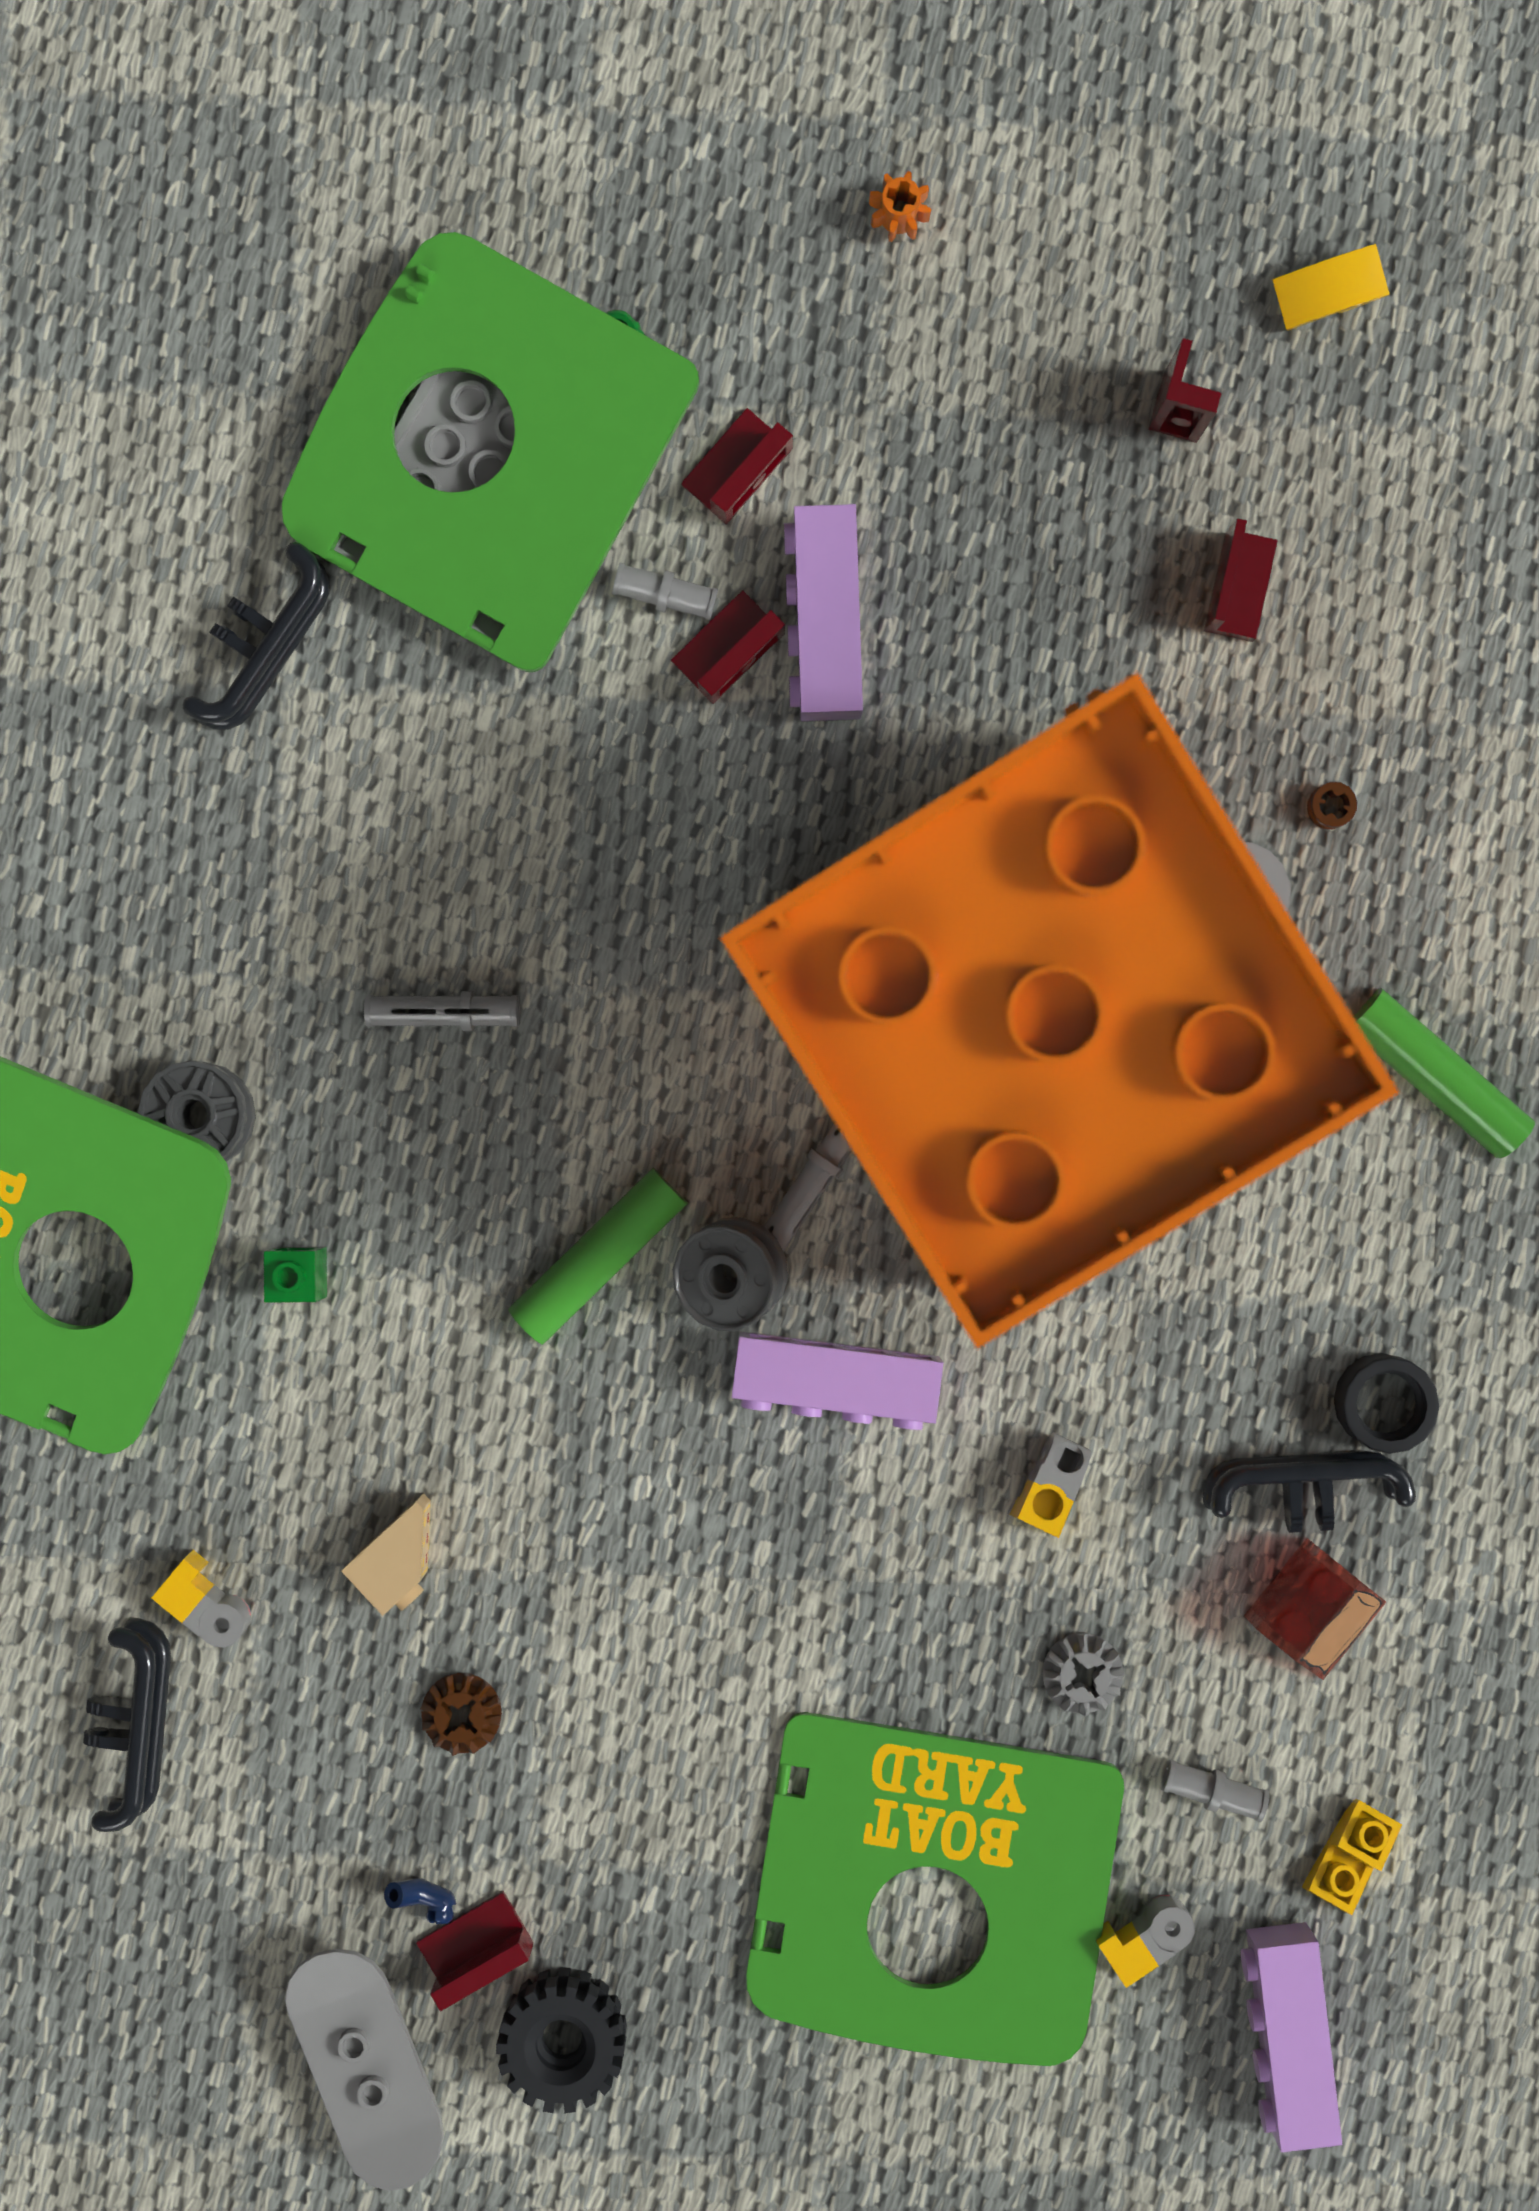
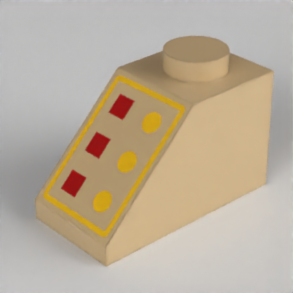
(394, 1560)

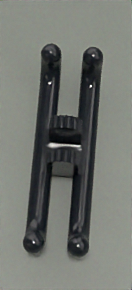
(273, 650)
(1296, 1469)
(147, 1722)

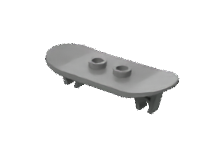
(365, 2068)

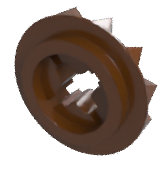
(456, 1691)

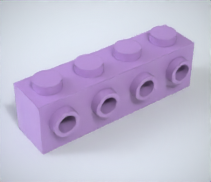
(827, 612)
(837, 1378)
(1292, 2037)

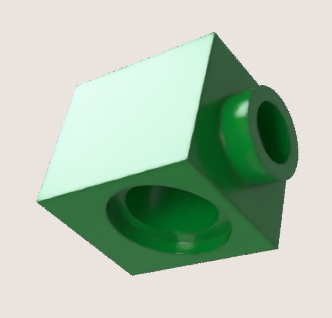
(295, 1274)

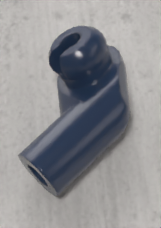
(422, 1892)

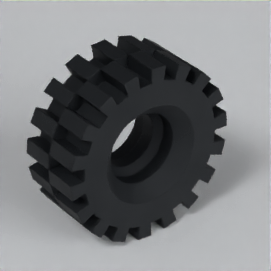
(552, 2075)

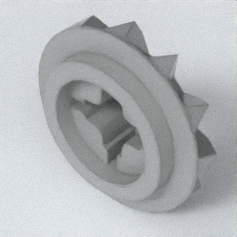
(1091, 1652)

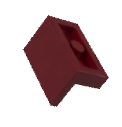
(1181, 407)
(738, 465)
(1240, 583)
(728, 646)
(475, 1950)

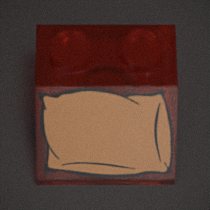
(1314, 1609)

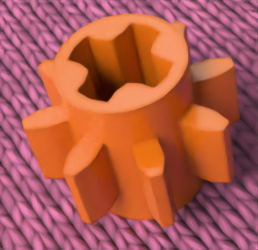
(896, 221)

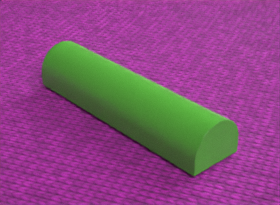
(1443, 1075)
(597, 1256)

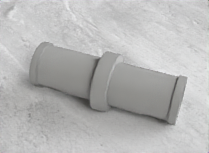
(664, 591)
(1215, 1790)

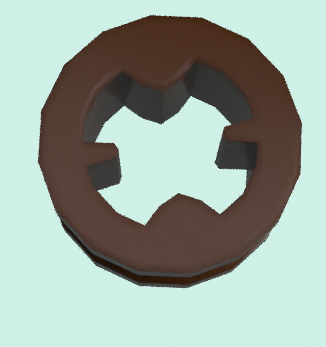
(1333, 790)

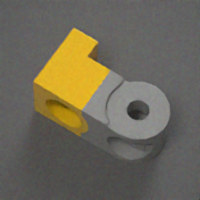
(1052, 1485)
(201, 1605)
(1147, 1939)

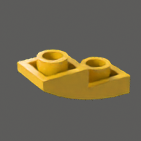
(1331, 287)
(1350, 1855)

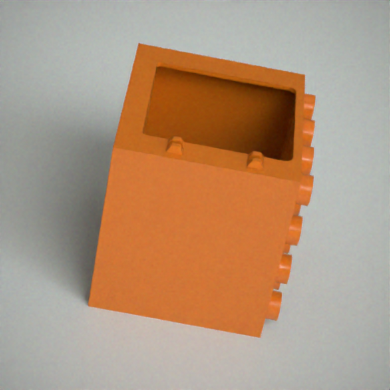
(1059, 1011)

